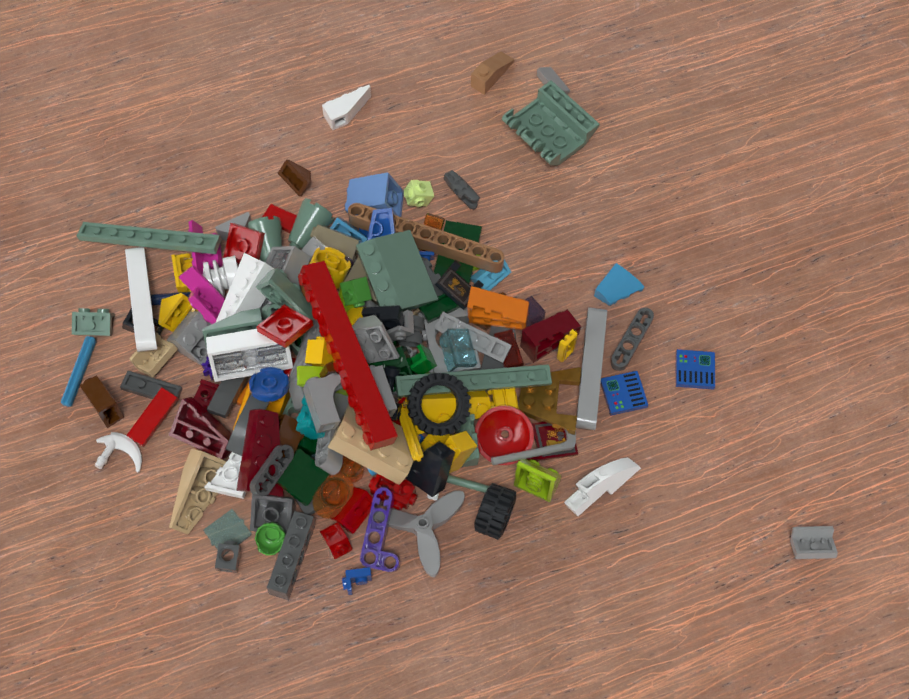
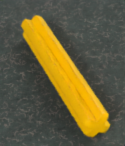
(410, 435)

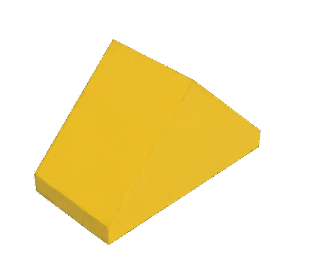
(173, 311)

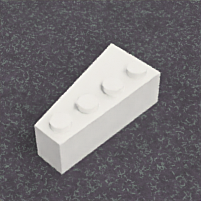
(243, 291)

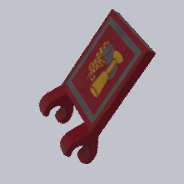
(547, 435)

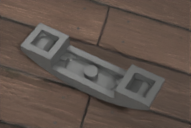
(237, 437)

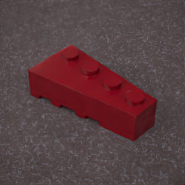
(260, 440)

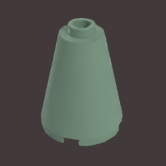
(307, 218)
(273, 234)

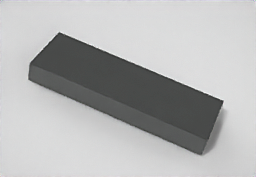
(147, 386)

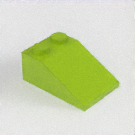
(536, 479)

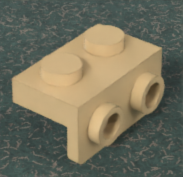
(153, 360)

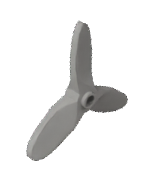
(423, 527)

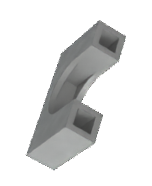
(429, 335)
(321, 403)

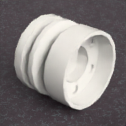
(221, 277)

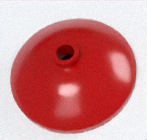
(500, 419)

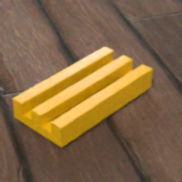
(567, 344)

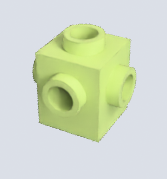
(418, 193)

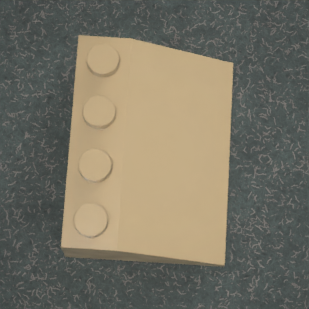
(389, 461)

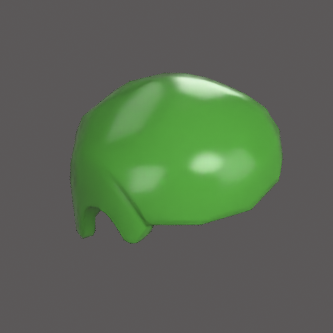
(269, 538)

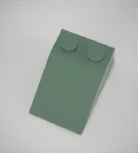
(238, 322)

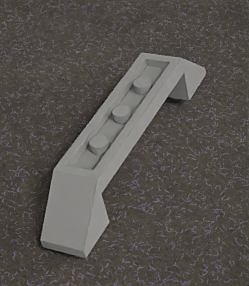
(297, 391)

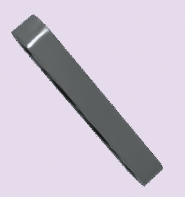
(629, 337)

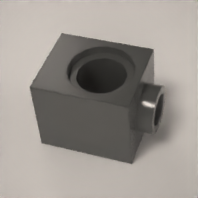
(228, 566)

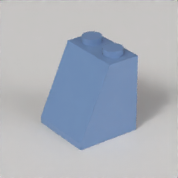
(376, 191)

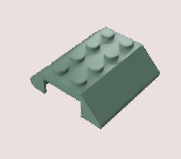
(553, 124)

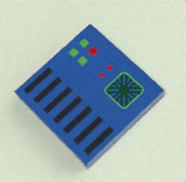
(695, 369)
(624, 393)

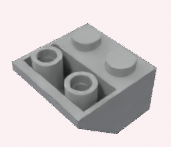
(189, 337)
(374, 340)

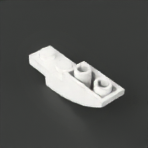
(603, 479)

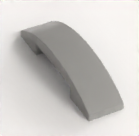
(480, 340)

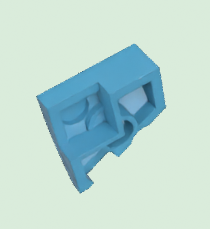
(617, 285)

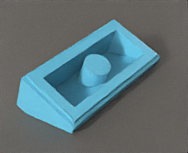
(490, 279)

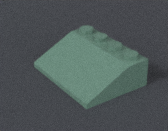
(396, 271)

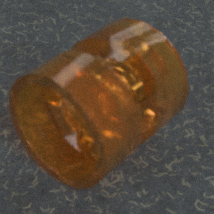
(352, 470)

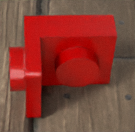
(336, 540)

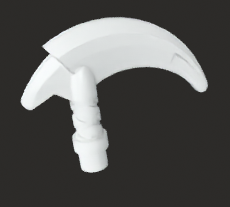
(120, 442)

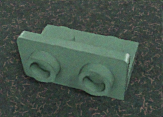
(92, 323)

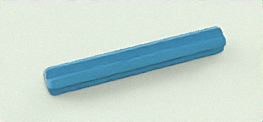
(78, 371)

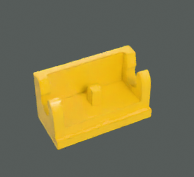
(180, 265)

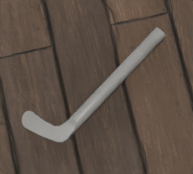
(565, 446)

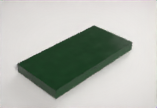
(463, 230)

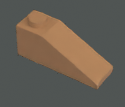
(490, 71)

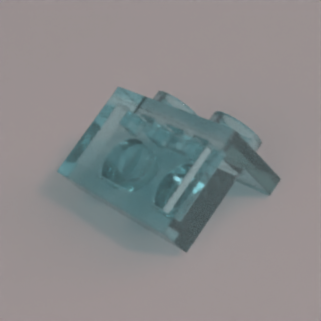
(457, 349)

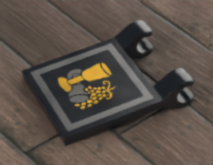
(455, 286)

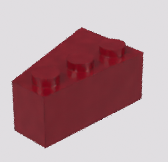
(546, 335)
(200, 429)

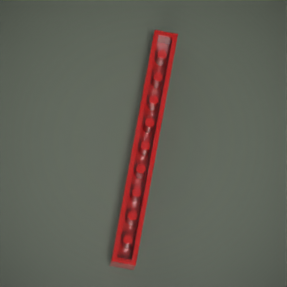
(347, 356)

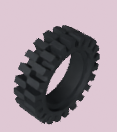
(459, 415)

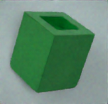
(423, 361)

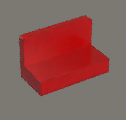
(355, 510)

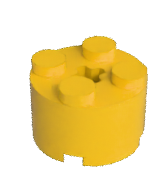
(335, 263)

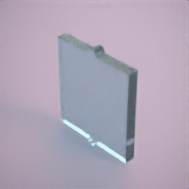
(227, 528)

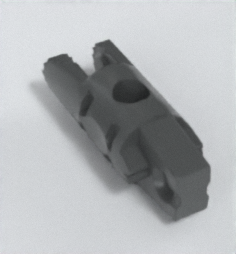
(462, 189)

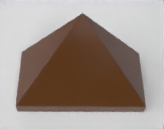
(295, 176)

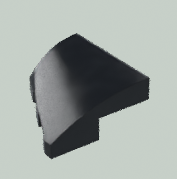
(389, 315)

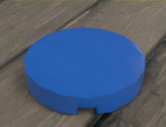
(269, 384)

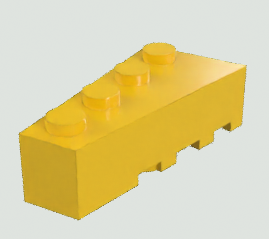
(441, 407)

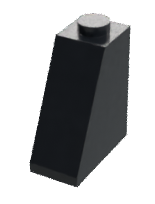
(432, 470)

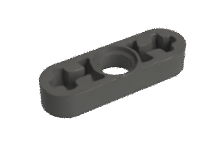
(263, 473)

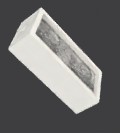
(244, 354)

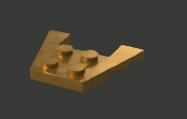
(541, 401)

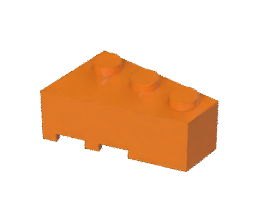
(497, 309)

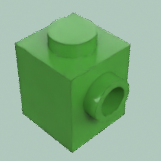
(356, 292)

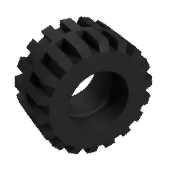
(495, 511)

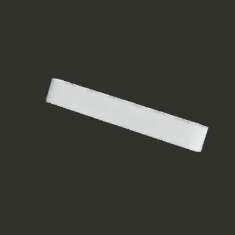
(140, 299)

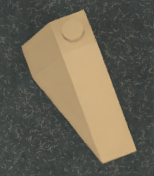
(191, 495)

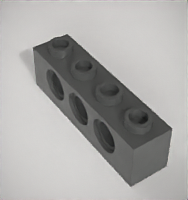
(291, 555)

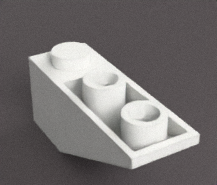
(343, 109)

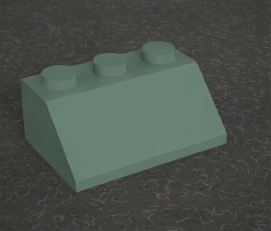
(282, 291)

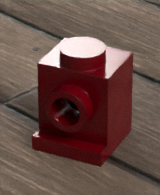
(205, 388)

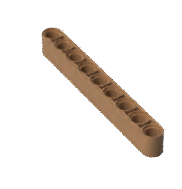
(435, 237)

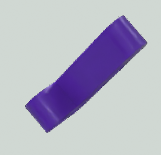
(381, 528)

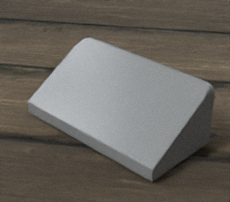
(546, 74)

